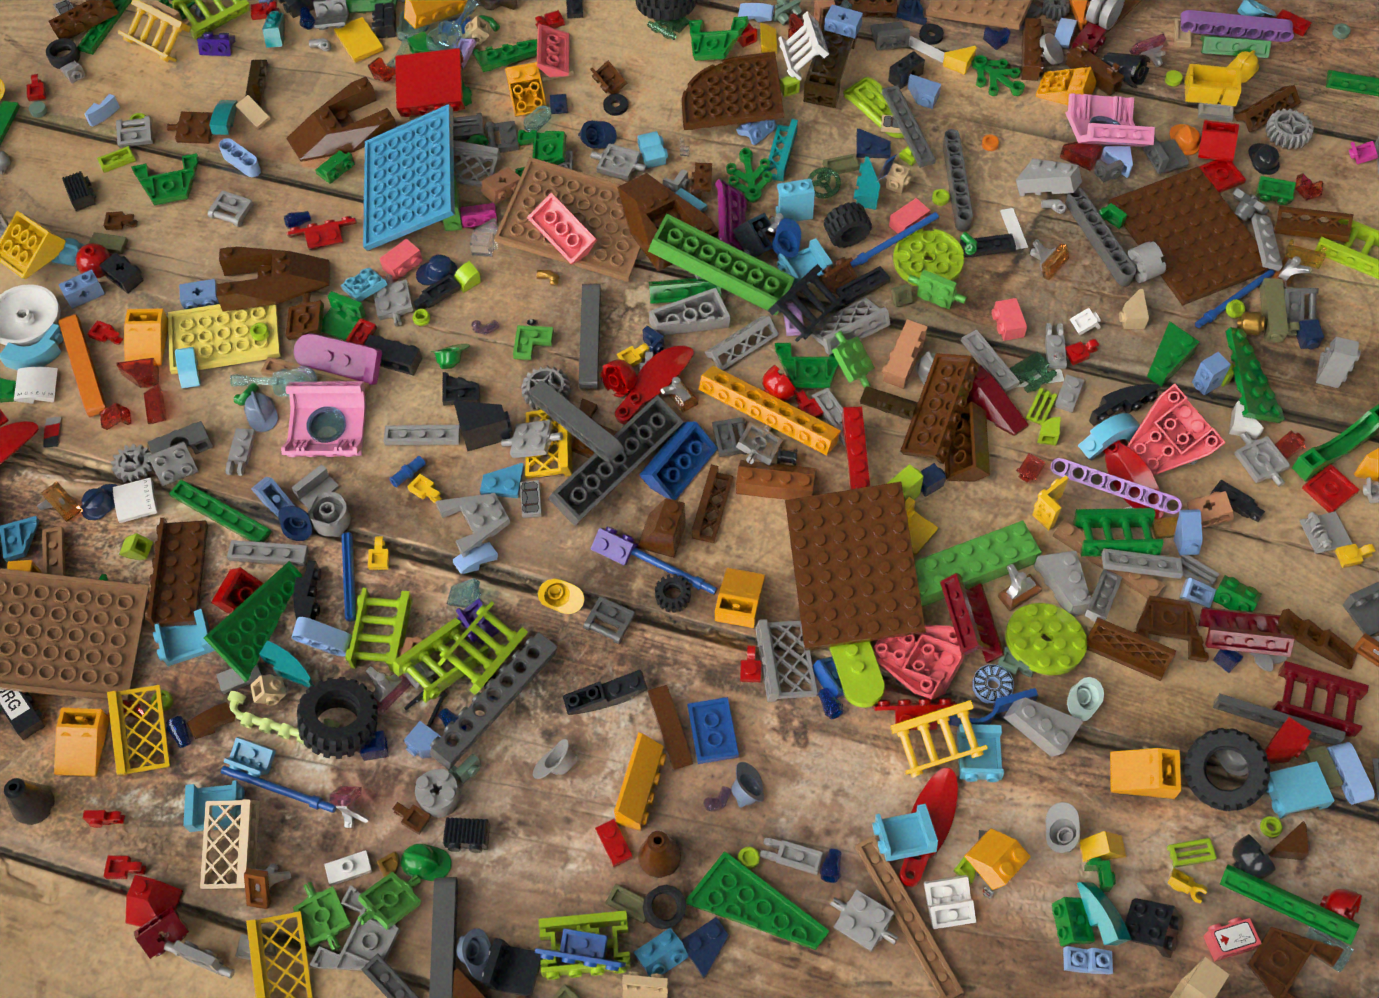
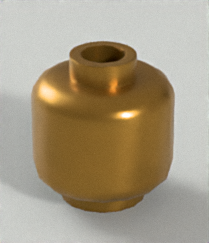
(1251, 323)

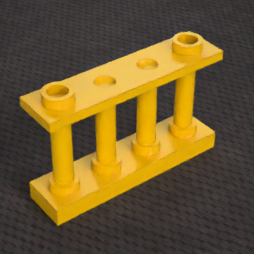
(165, 21)
(942, 718)

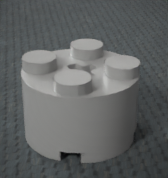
(1147, 261)
(329, 514)
(437, 781)

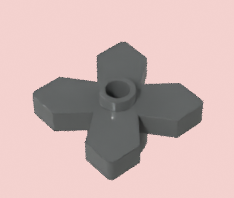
(1248, 205)

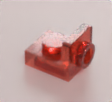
(1308, 189)
(113, 415)
(1290, 444)

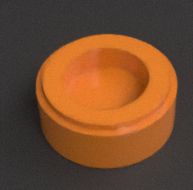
(990, 142)

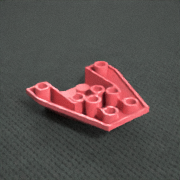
(1173, 433)
(923, 660)

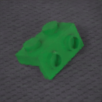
(1275, 190)
(1236, 595)

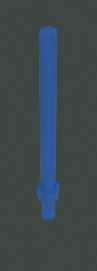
(863, 257)
(1211, 315)
(697, 582)
(314, 801)

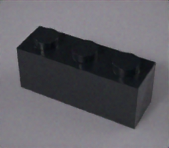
(396, 355)

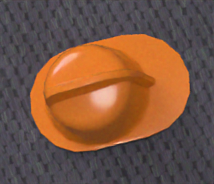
(1186, 138)

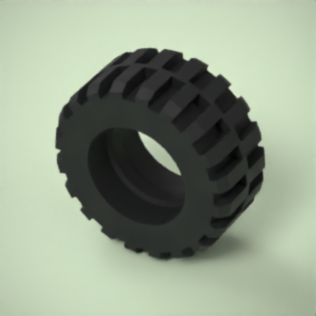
(665, 9)
(337, 694)
(1241, 743)

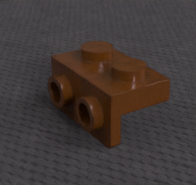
(609, 77)
(702, 179)
(838, 275)

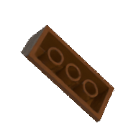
(969, 450)

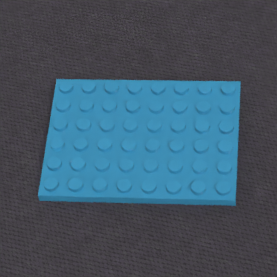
(408, 178)

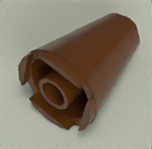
(659, 855)

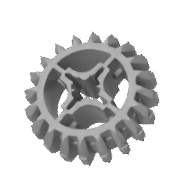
(1289, 129)
(548, 376)

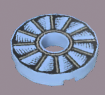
(992, 673)

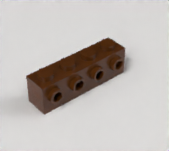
(873, 8)
(82, 18)
(1031, 50)

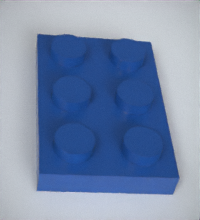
(712, 730)

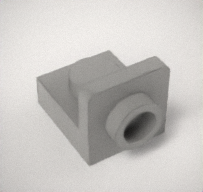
(73, 71)

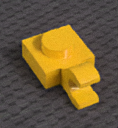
(632, 355)
(424, 487)
(1351, 555)
(379, 556)
(1184, 883)

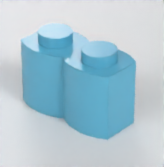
(652, 149)

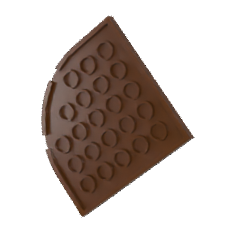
(734, 93)

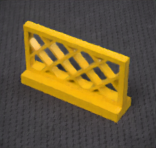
(563, 453)
(120, 736)
(259, 959)

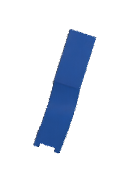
(1000, 705)

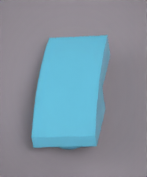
(187, 367)

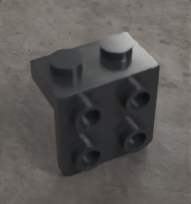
(1154, 925)
(511, 969)

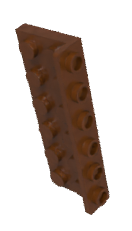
(940, 406)
(176, 573)

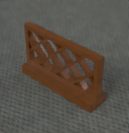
(1133, 657)

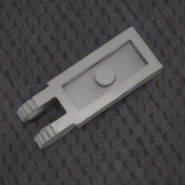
(1055, 344)
(240, 450)
(793, 855)

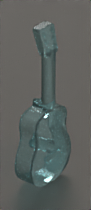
(404, 31)
(449, 32)
(279, 379)

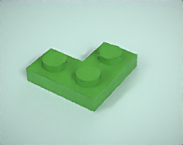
(529, 336)

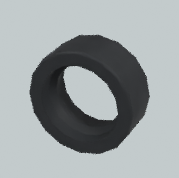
(61, 45)
(680, 902)

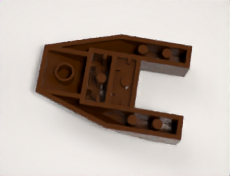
(333, 128)
(645, 206)
(279, 279)

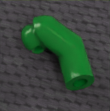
(493, 24)
(478, 139)
(971, 243)
(240, 399)

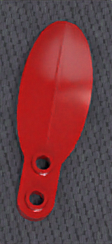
(652, 378)
(14, 436)
(1129, 466)
(941, 801)

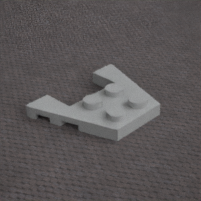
(482, 514)
(362, 942)

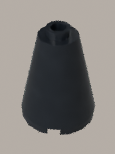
(1132, 67)
(28, 800)

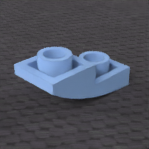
(758, 11)
(1065, 31)
(99, 113)
(476, 556)
(1088, 960)

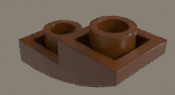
(205, 722)

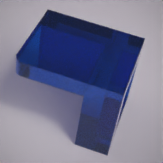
(995, 38)
(1227, 659)
(377, 748)

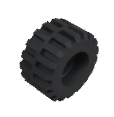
(847, 224)

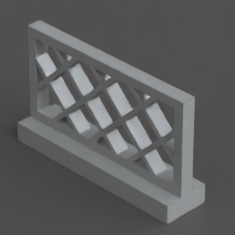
(468, 151)
(858, 325)
(769, 665)

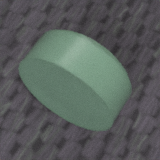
(1341, 31)
(37, 109)

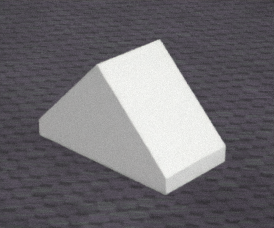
(1241, 424)

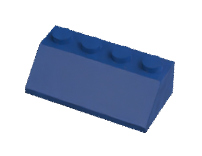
(679, 460)

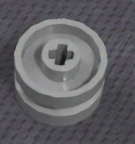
(1104, 12)

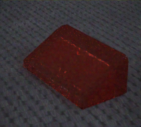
(155, 405)

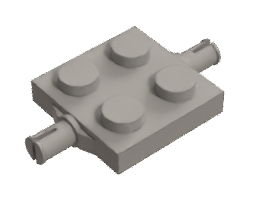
(618, 162)
(393, 300)
(531, 439)
(759, 443)
(1262, 459)
(864, 920)
(204, 959)

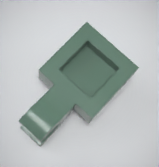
(1012, 665)

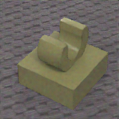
(901, 295)

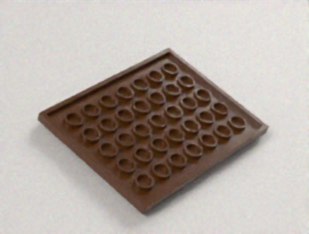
(1196, 231)
(854, 566)

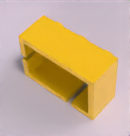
(1212, 84)

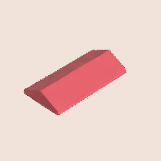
(552, 51)
(562, 229)

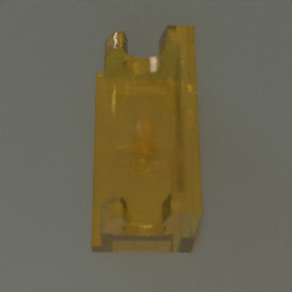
(1308, 257)

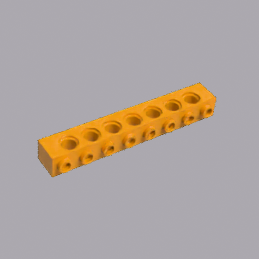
(769, 410)

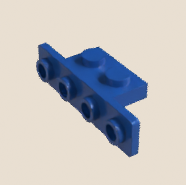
(582, 947)

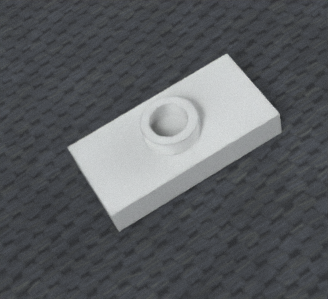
(348, 868)

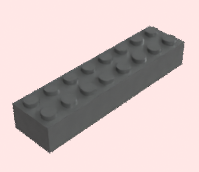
(598, 478)

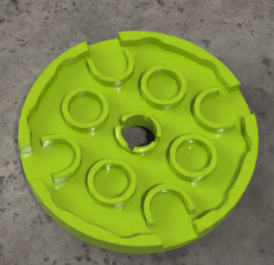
(941, 246)
(1044, 657)

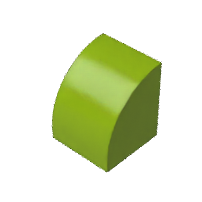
(789, 85)
(467, 276)
(1049, 431)
(136, 547)

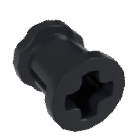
(787, 456)

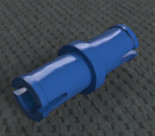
(407, 471)

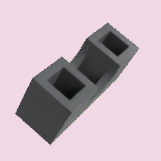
(193, 435)

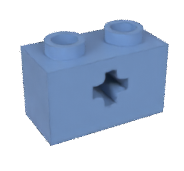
(843, 21)
(81, 289)
(198, 294)
(1211, 373)

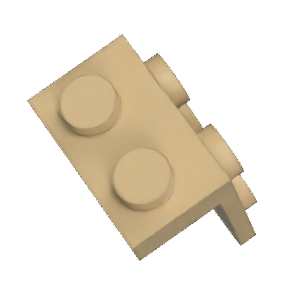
(644, 987)

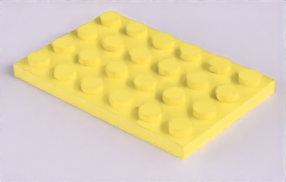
(222, 336)

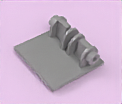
(173, 463)
(1325, 532)

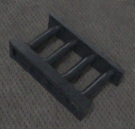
(802, 287)

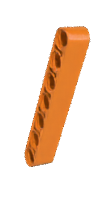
(82, 365)

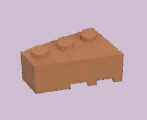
(905, 354)

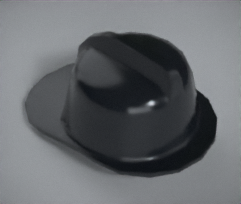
(1264, 158)

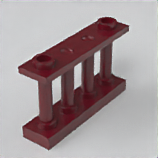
(971, 618)
(1245, 632)
(1333, 685)

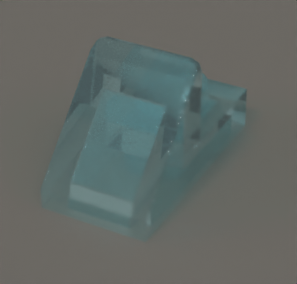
(464, 593)

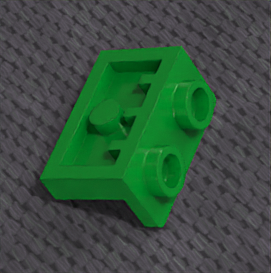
(335, 166)
(1072, 922)

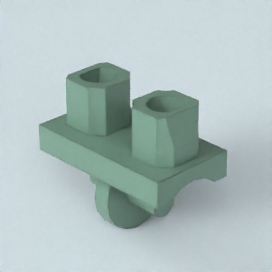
(784, 8)

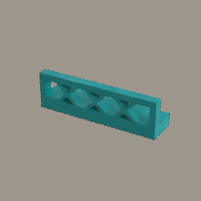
(785, 152)

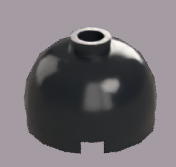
(1251, 858)

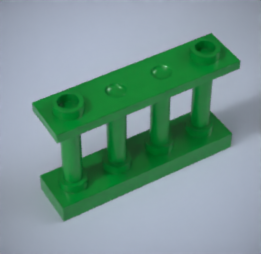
(1117, 518)

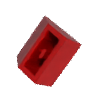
(1218, 140)

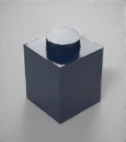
(1309, 334)
(932, 480)

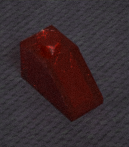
(1081, 154)
(140, 372)

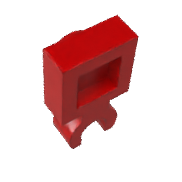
(98, 818)

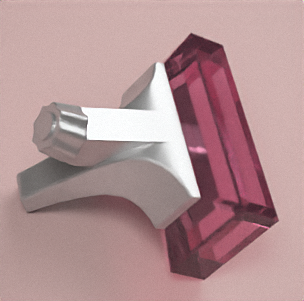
(1151, 48)
(387, 688)
(344, 800)

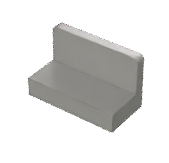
(314, 485)

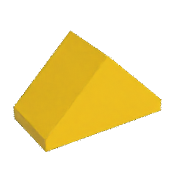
(959, 59)
(1102, 845)

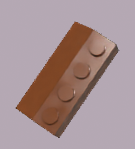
(774, 480)

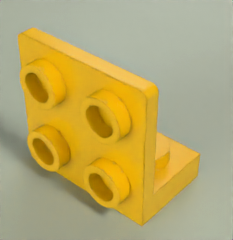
(1047, 507)
(920, 528)

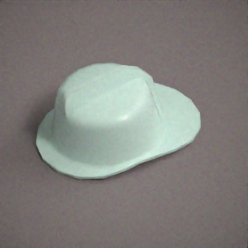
(1085, 698)

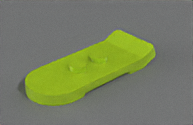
(869, 99)
(858, 673)

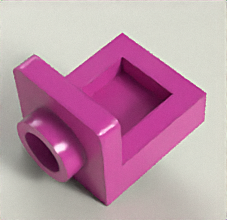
(1363, 152)

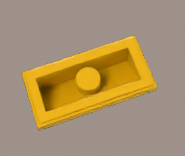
(768, 38)

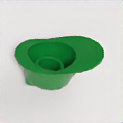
(449, 356)
(425, 862)

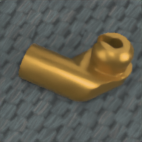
(548, 274)

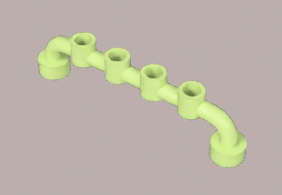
(266, 724)

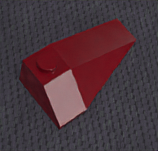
(998, 406)

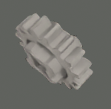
(131, 463)

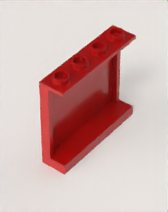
(429, 81)

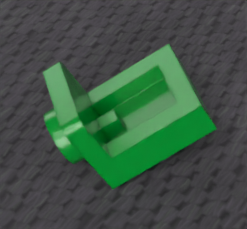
(1113, 215)
(1105, 876)

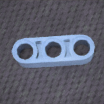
(239, 157)
(321, 636)
(1354, 778)

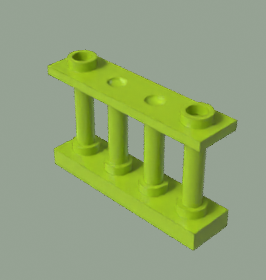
(212, 21)
(1345, 255)
(395, 640)
(421, 652)
(489, 664)

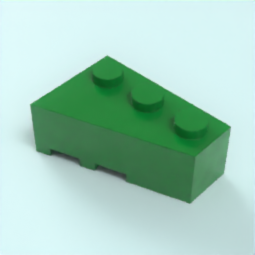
(1172, 354)

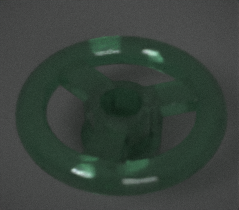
(825, 174)

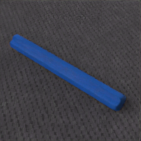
(348, 577)

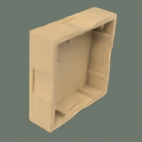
(1201, 982)

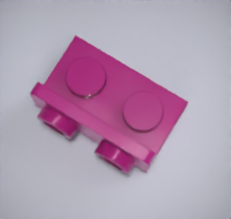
(477, 214)

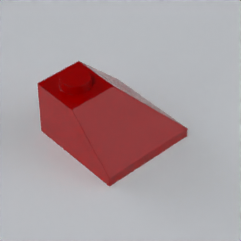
(148, 899)

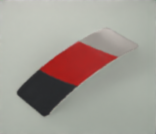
(51, 432)

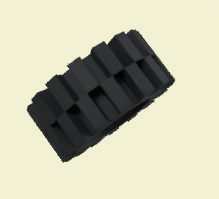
(672, 582)

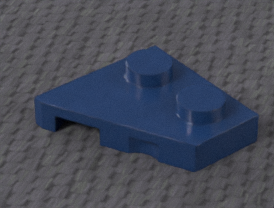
(705, 944)

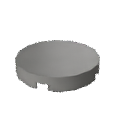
(1052, 49)

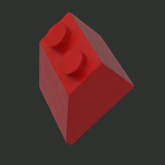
(235, 589)
(1287, 742)

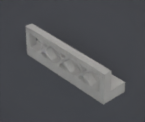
(738, 337)

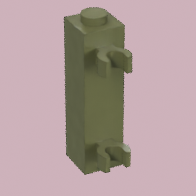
(1274, 310)

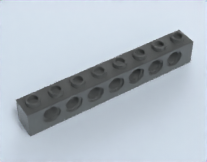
(449, 755)

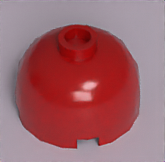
(90, 257)
(619, 377)
(778, 384)
(1342, 902)

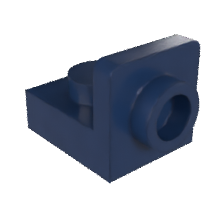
(558, 104)
(653, 339)

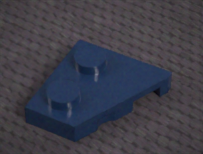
(911, 11)
(871, 145)

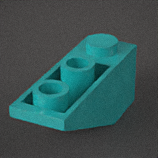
(274, 29)
(868, 186)

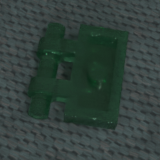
(672, 25)
(1031, 366)

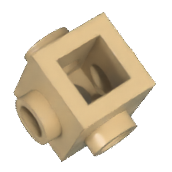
(478, 30)
(898, 178)
(268, 689)

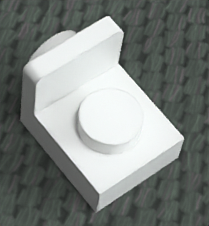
(1085, 321)

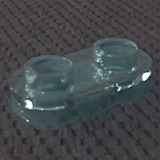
(535, 120)

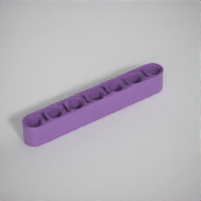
(1237, 25)
(1126, 485)

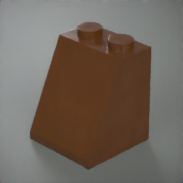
(664, 528)

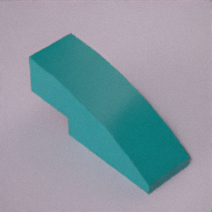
(223, 117)
(285, 664)
(1103, 914)

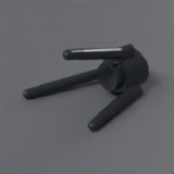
(442, 696)

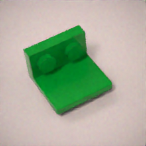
(342, 316)

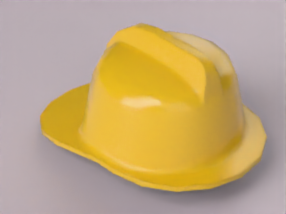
(1247, 63)
(561, 596)

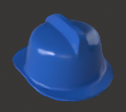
(787, 238)

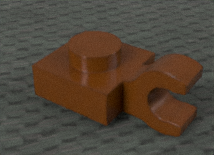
(118, 219)
(413, 818)

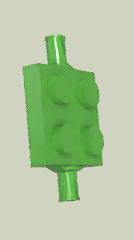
(936, 289)
(853, 359)
(389, 900)
(322, 916)

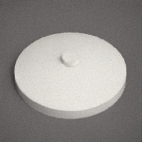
(27, 314)

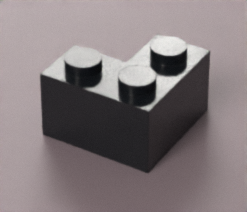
(753, 235)

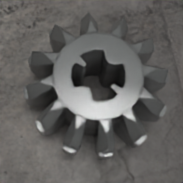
(1055, 9)

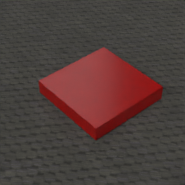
(1222, 174)
(1330, 488)

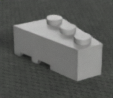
(1048, 177)
(1337, 361)
(1066, 579)
(1043, 725)

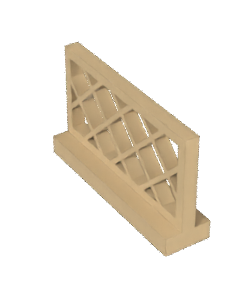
(247, 842)

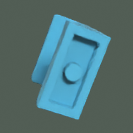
(796, 200)
(804, 261)
(183, 642)
(986, 766)
(1298, 789)
(196, 801)
(905, 834)

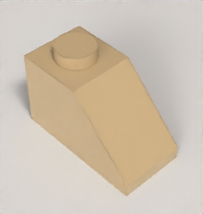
(1135, 312)

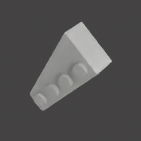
(691, 314)

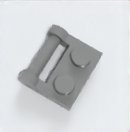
(134, 136)
(231, 203)

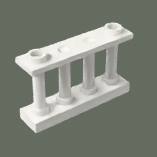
(816, 42)

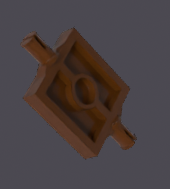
(192, 127)
(304, 318)

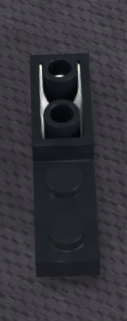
(1126, 399)
(305, 592)
(605, 695)

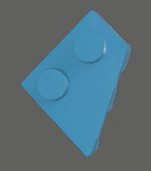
(503, 481)
(17, 537)

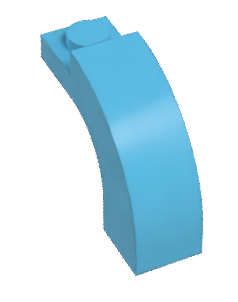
(35, 355)
(1107, 432)

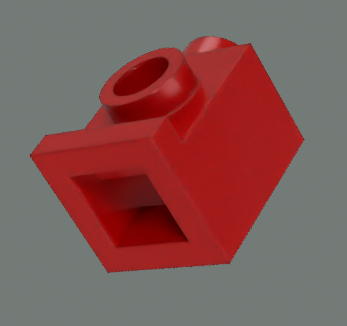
(748, 31)

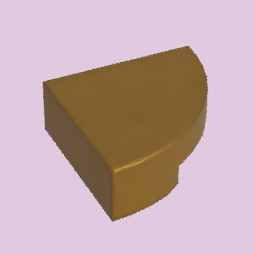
(388, 863)

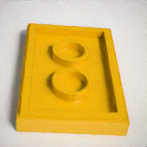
(358, 39)

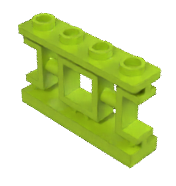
(587, 923)

